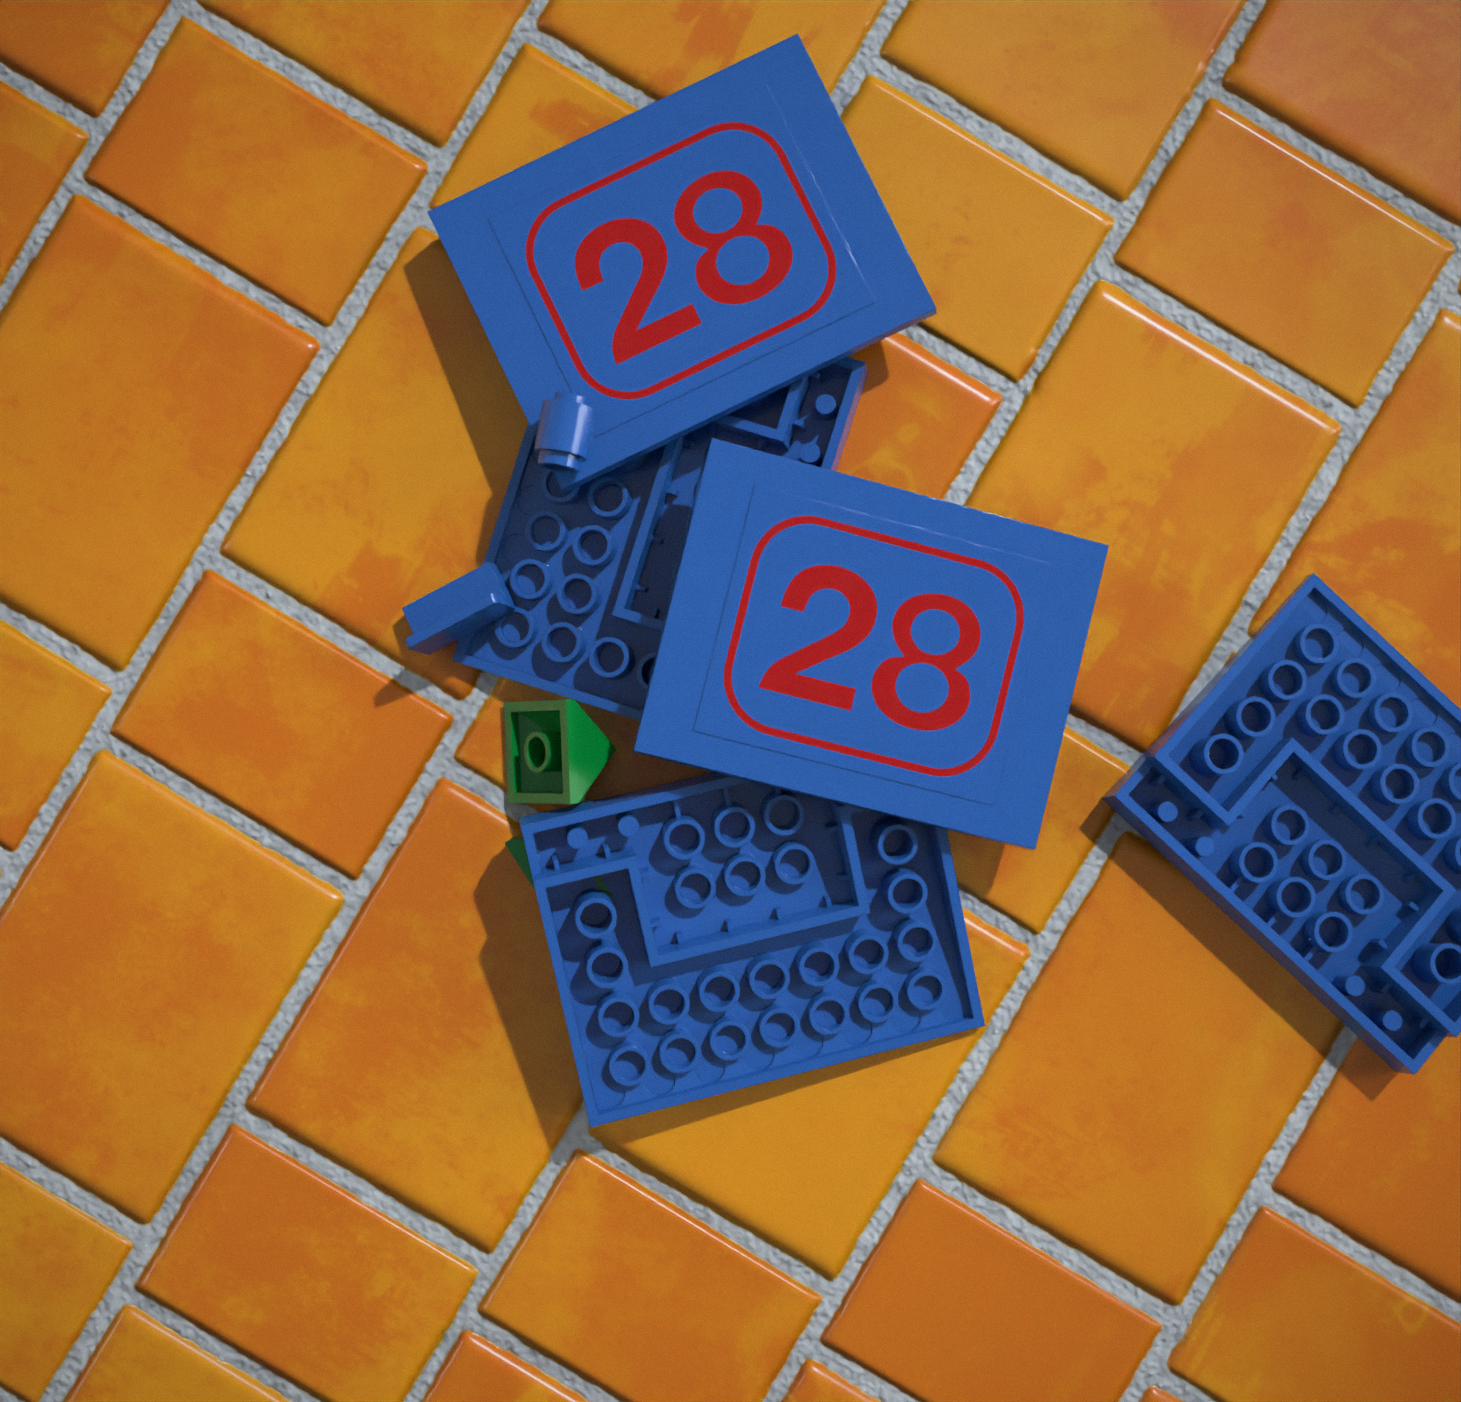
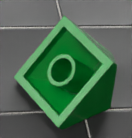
(552, 751)

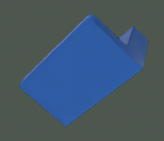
(457, 609)

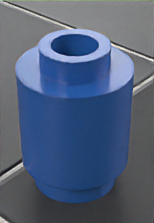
(564, 432)

